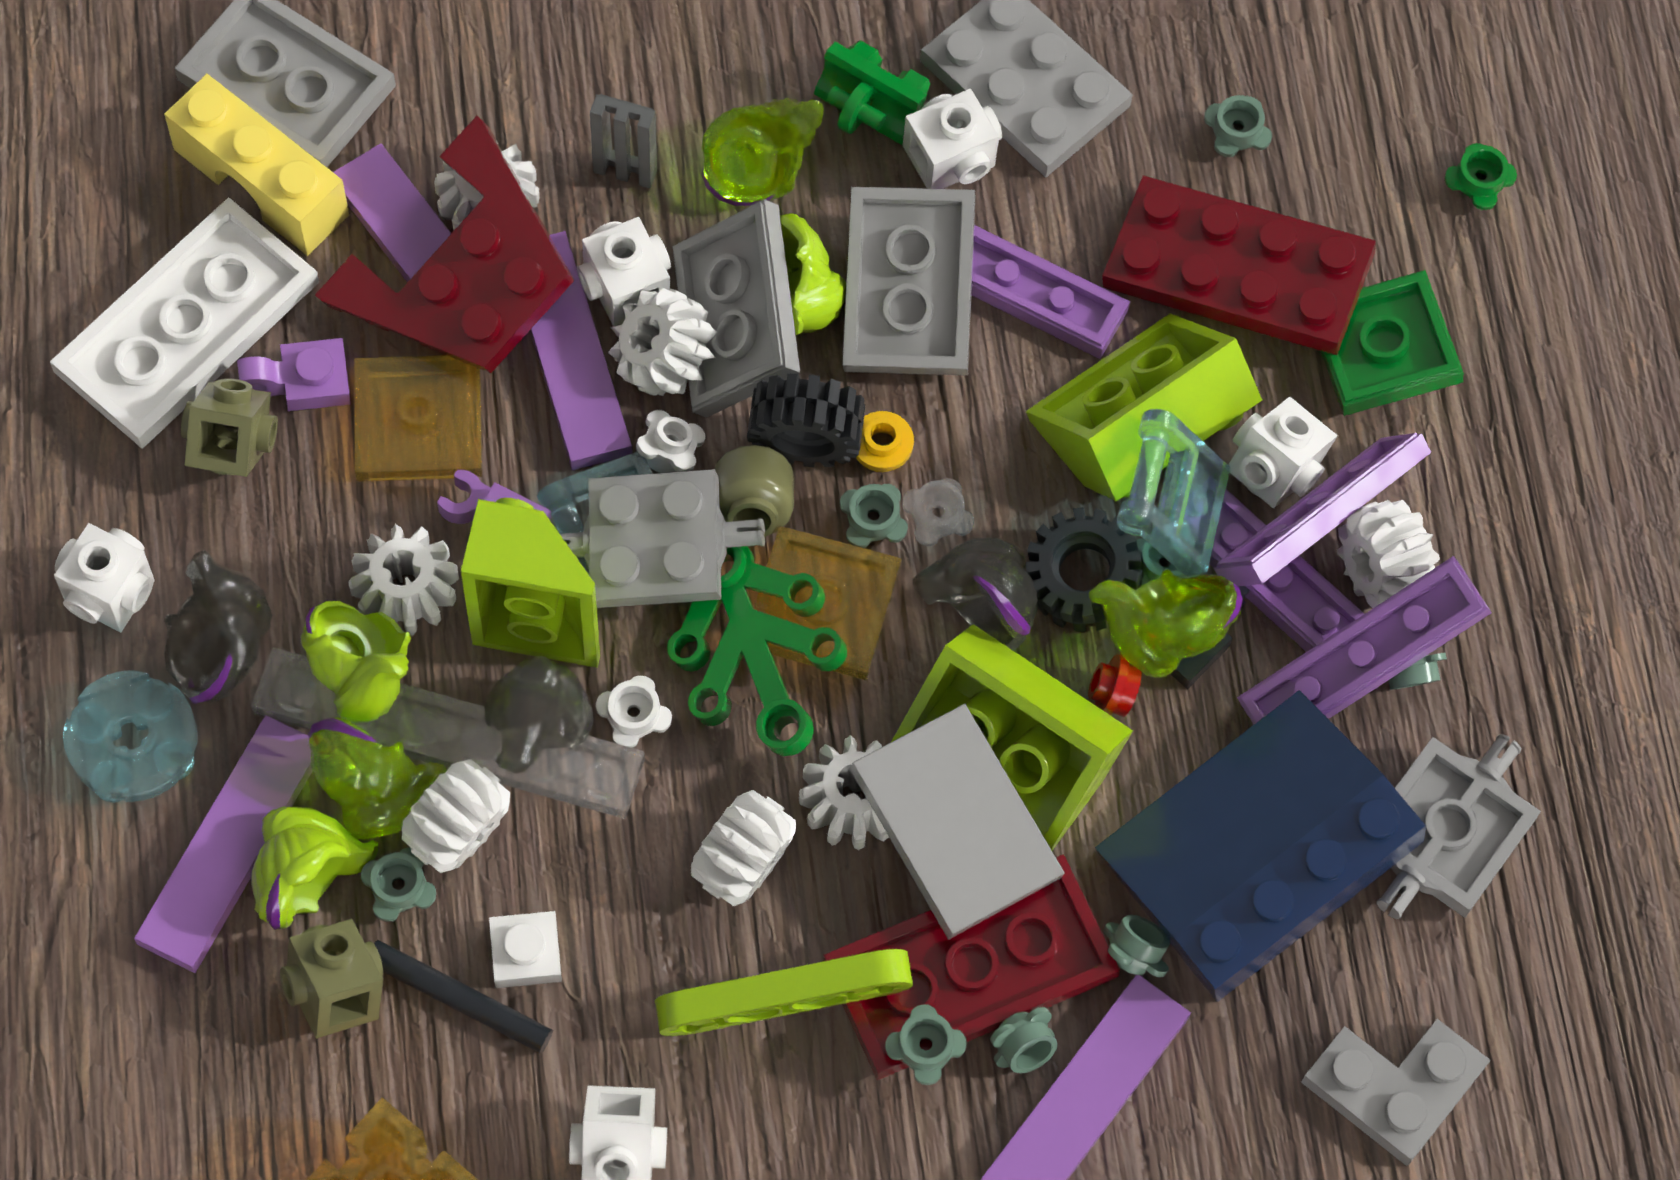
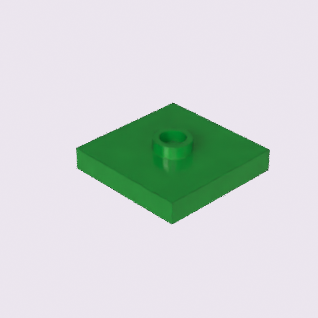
(1393, 346)

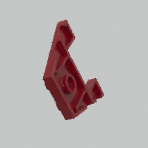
(483, 280)

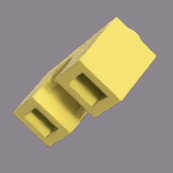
(287, 183)

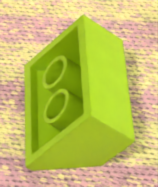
(1166, 367)
(527, 586)
(1039, 729)

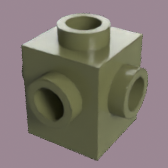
(228, 427)
(333, 977)

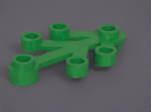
(748, 636)

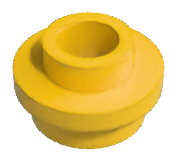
(887, 457)

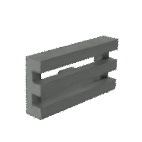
(621, 157)

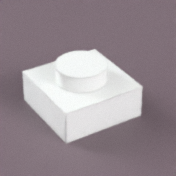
(525, 949)

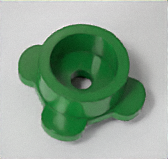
(1486, 161)

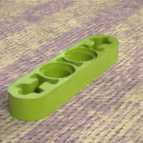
(783, 992)

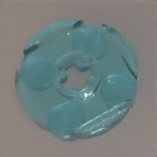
(136, 773)

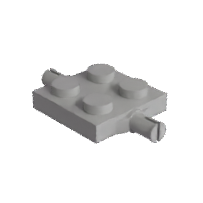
(658, 538)
(1469, 824)

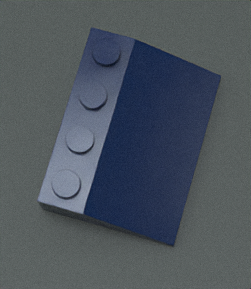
(1262, 843)

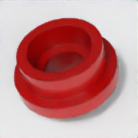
(1115, 686)

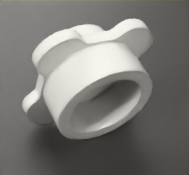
(669, 443)
(637, 693)

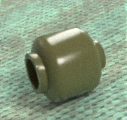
(756, 485)

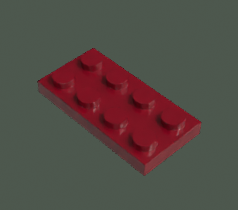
(1239, 264)
(1000, 967)

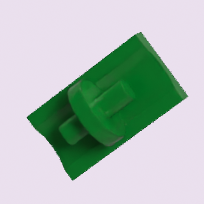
(868, 92)

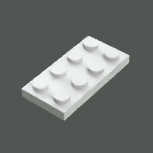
(184, 322)

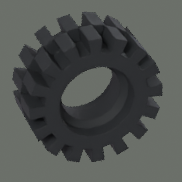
(807, 419)
(1069, 536)

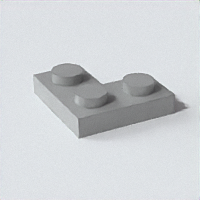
(1394, 1103)

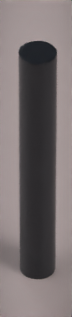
(463, 998)

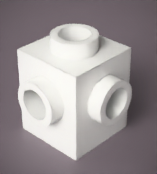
(952, 140)
(620, 264)
(1281, 452)
(104, 576)
(618, 1135)

